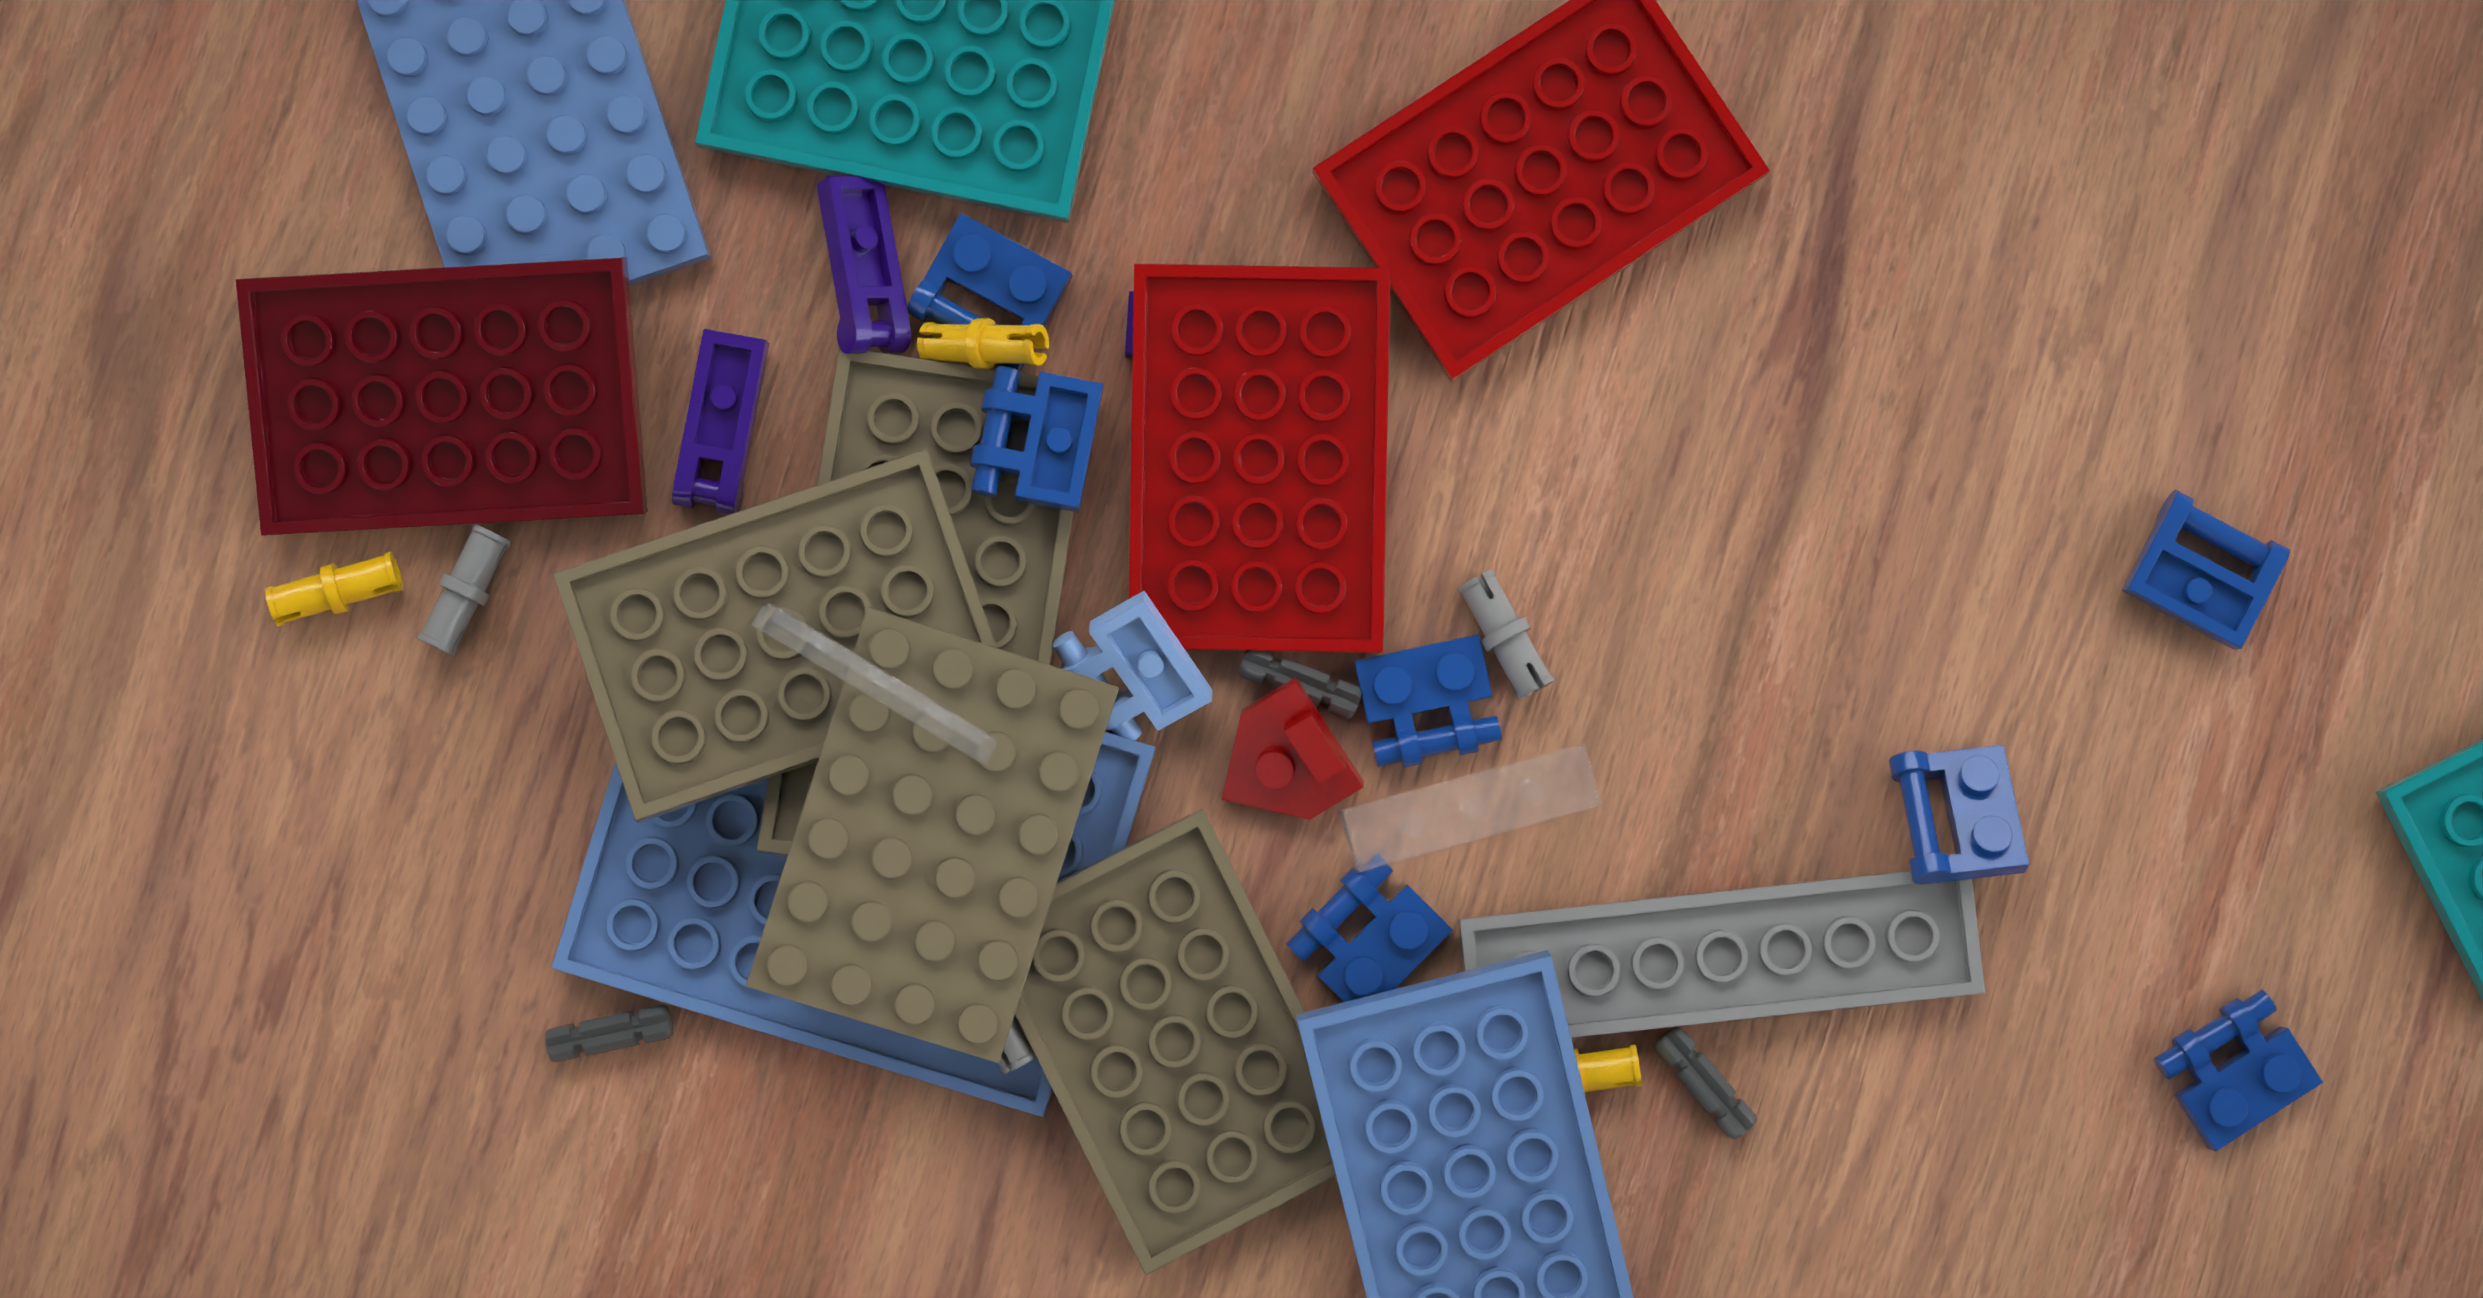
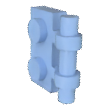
(1147, 659)

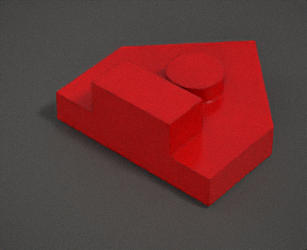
(1288, 757)

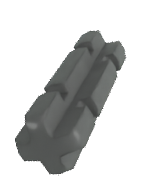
(1339, 697)
(608, 1033)
(1705, 1082)

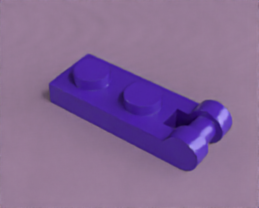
(864, 265)
(720, 420)

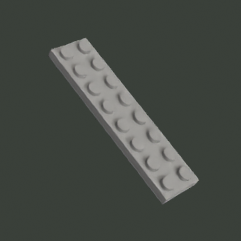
(1745, 951)

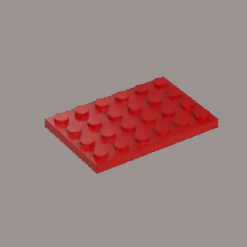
(1539, 174)
(1261, 454)

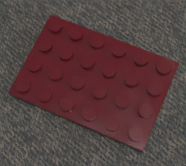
(442, 396)

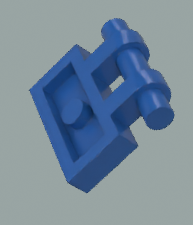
(1056, 443)
(1423, 681)
(1384, 949)
(2246, 1087)

